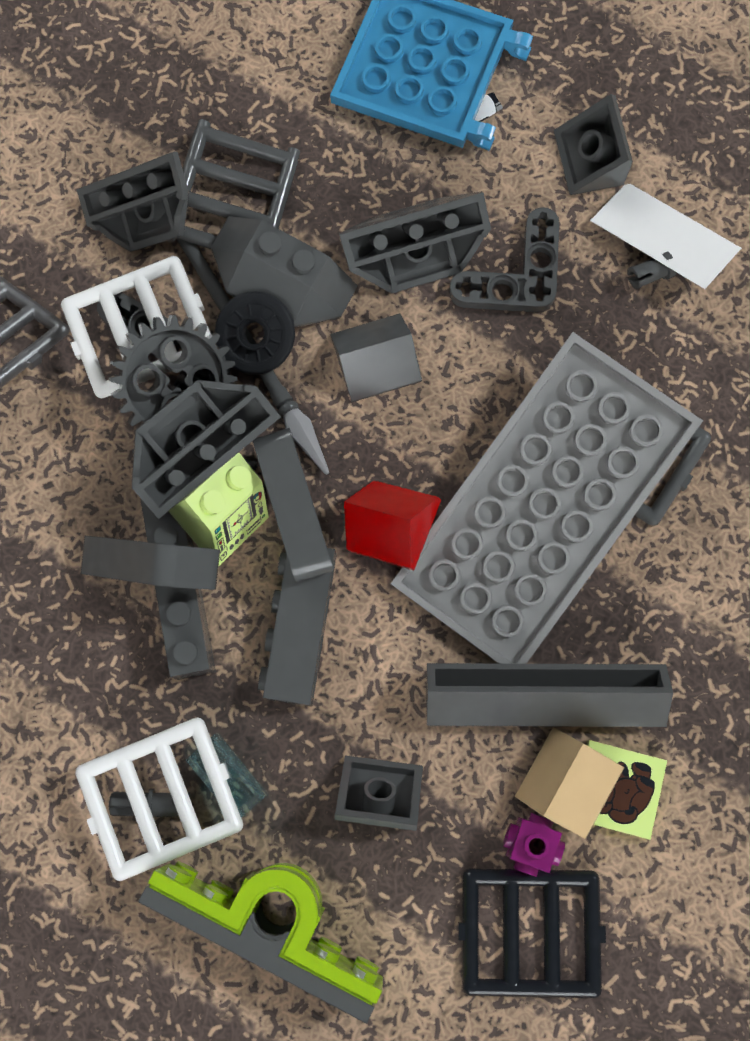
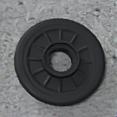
(277, 327)

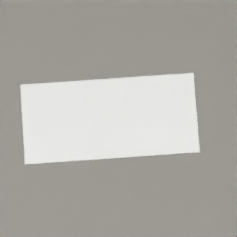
(660, 228)

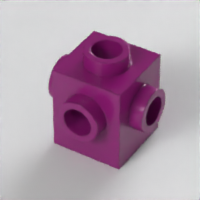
(518, 839)

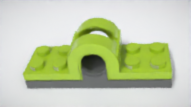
(279, 949)

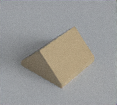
(569, 783)

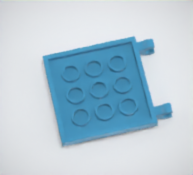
(427, 67)

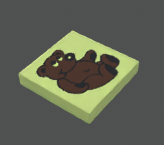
(635, 795)

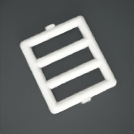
(105, 294)
(195, 836)

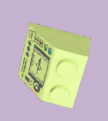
(224, 508)

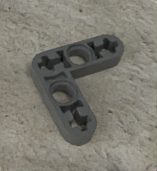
(520, 284)

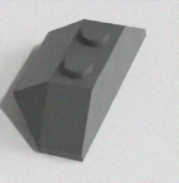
(139, 204)
(417, 242)
(268, 260)
(195, 439)

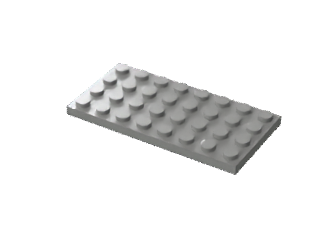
(547, 502)

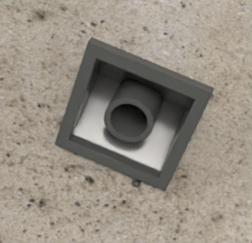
(594, 148)
(377, 357)
(379, 793)

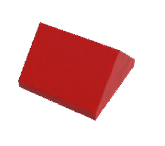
(389, 523)

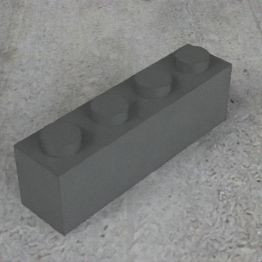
(297, 636)

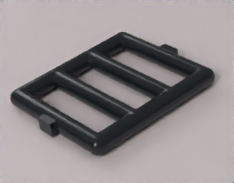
(511, 984)

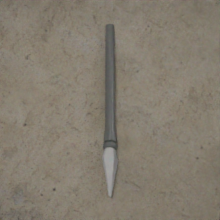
(299, 423)

